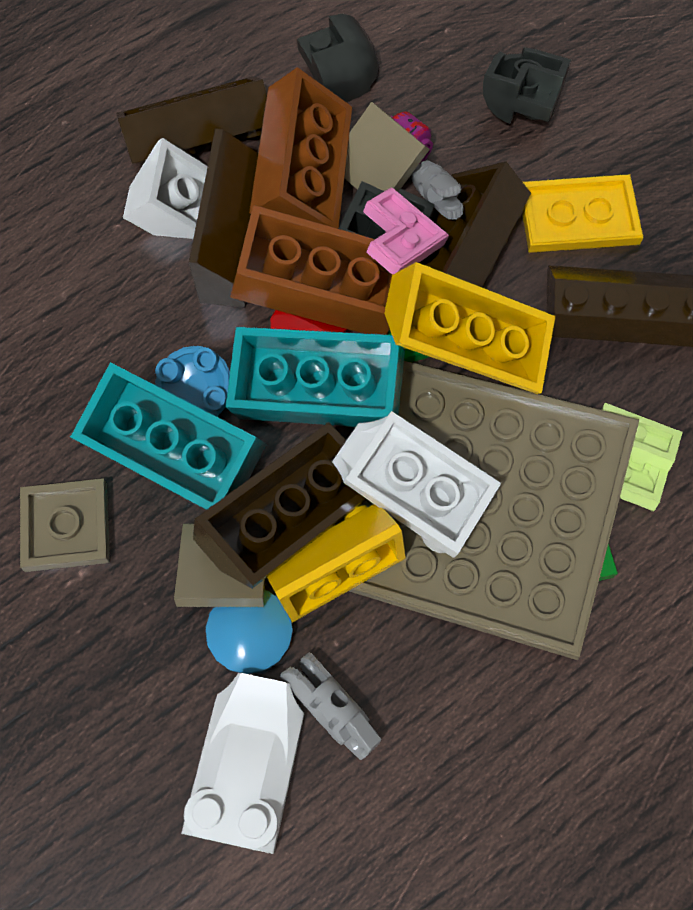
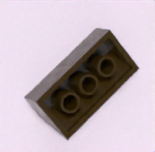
(194, 116)
(491, 205)
(222, 219)
(621, 305)
(277, 510)

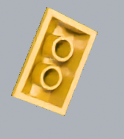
(339, 561)

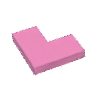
(408, 234)

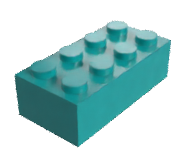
(314, 376)
(167, 438)

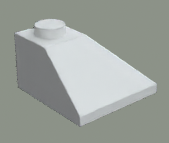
(167, 192)

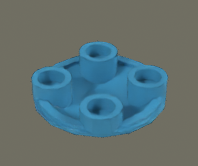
(196, 377)
(249, 637)

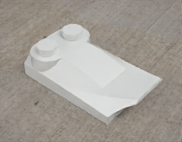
(416, 481)
(246, 765)

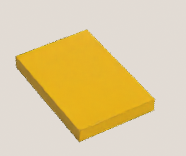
(581, 214)

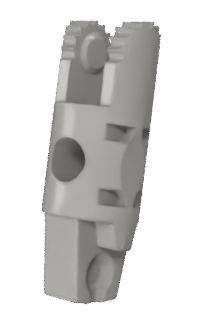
(438, 188)
(332, 706)

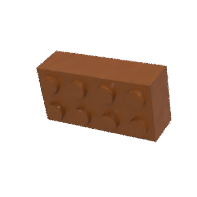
(302, 150)
(312, 272)

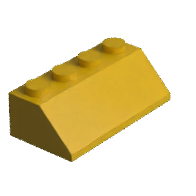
(469, 326)

